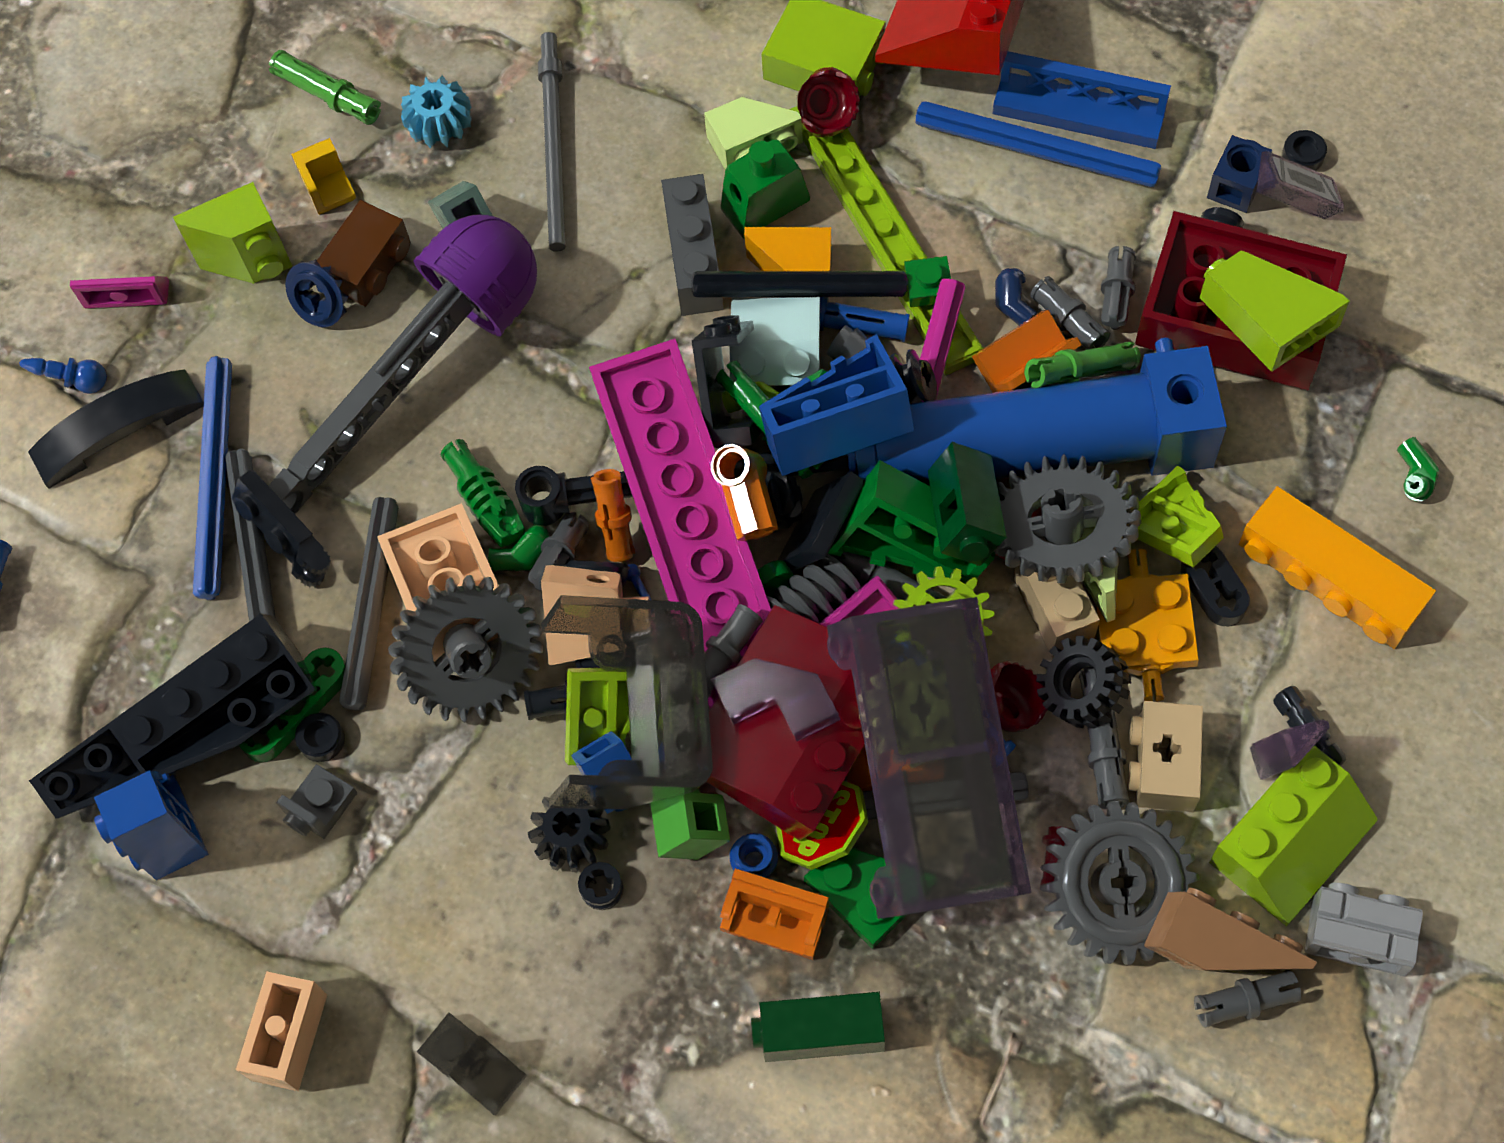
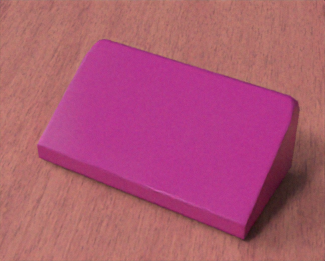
(121, 291)

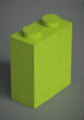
(821, 36)

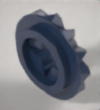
(308, 303)

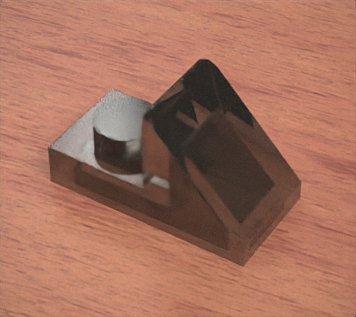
(472, 1063)

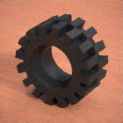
(1102, 696)

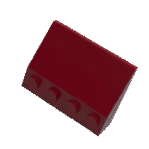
(1178, 313)
(759, 756)

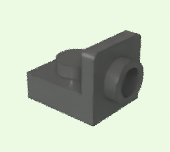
(317, 803)

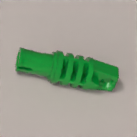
(483, 495)

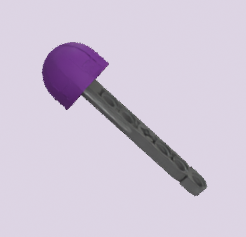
(480, 273)

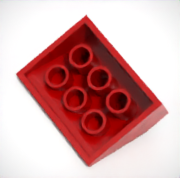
(950, 34)

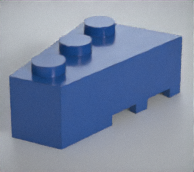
(838, 412)
(150, 824)

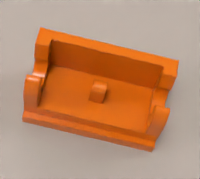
(774, 914)

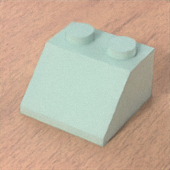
(783, 340)

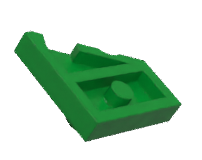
(848, 888)

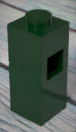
(966, 504)
(819, 1027)

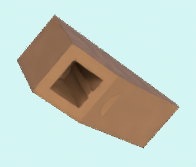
(1208, 939)

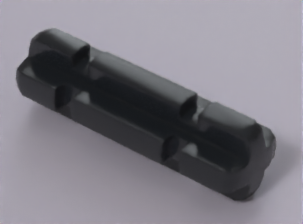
(1290, 703)

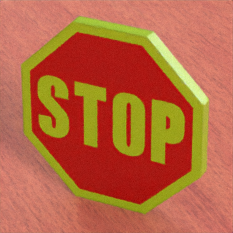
(834, 834)

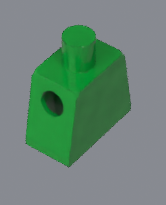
(762, 186)

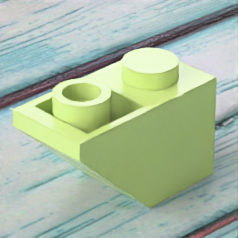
(745, 121)

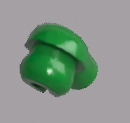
(1422, 472)
(522, 555)

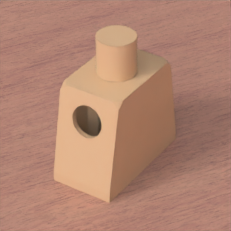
(575, 582)

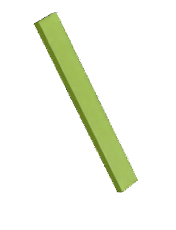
(881, 228)

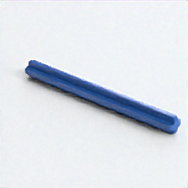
(1038, 144)
(212, 479)

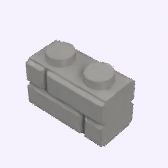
(1364, 929)

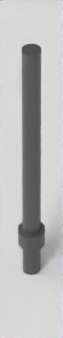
(550, 75)

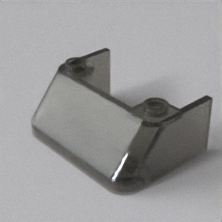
(667, 698)

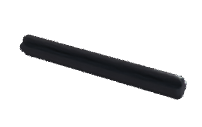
(798, 284)

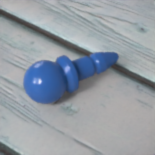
(86, 376)

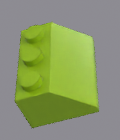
(1295, 835)

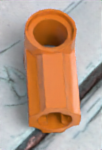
(746, 495)

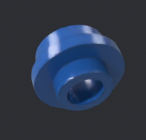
(754, 843)

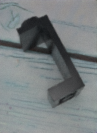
(722, 426)

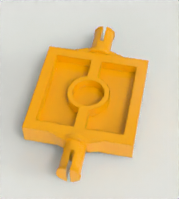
(1151, 625)

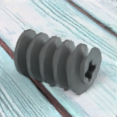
(817, 589)

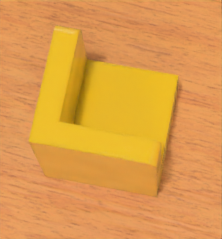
(323, 176)

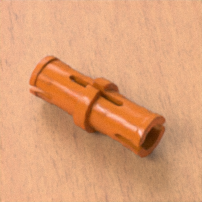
(613, 515)

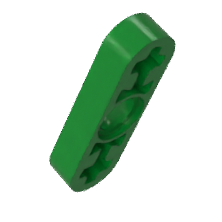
(326, 687)

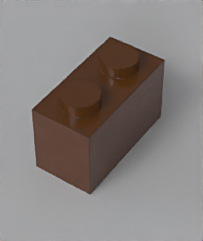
(366, 251)

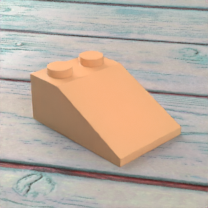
(431, 553)

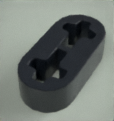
(1207, 591)

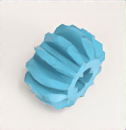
(436, 111)

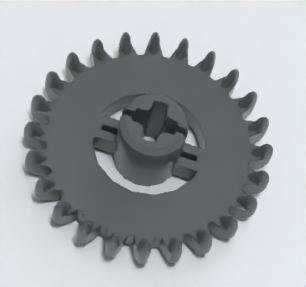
(1063, 521)
(479, 676)
(1071, 872)

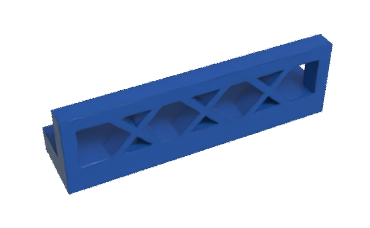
(1081, 105)

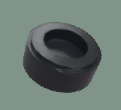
(1305, 149)
(320, 737)

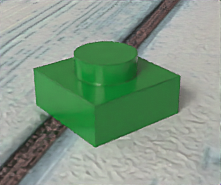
(924, 279)

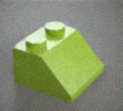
(234, 236)

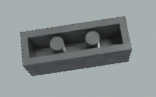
(690, 239)

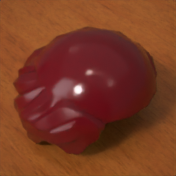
(828, 102)
(1017, 696)

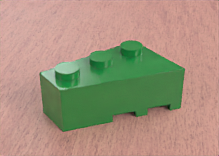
(898, 525)

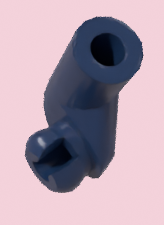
(1009, 293)

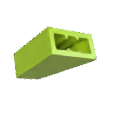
(1271, 307)

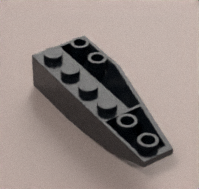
(187, 719)

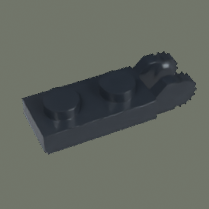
(281, 528)

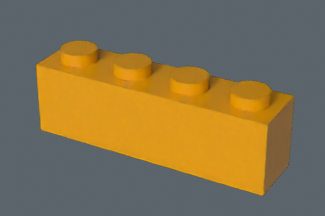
(1335, 568)

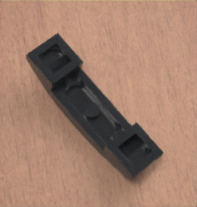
(110, 419)

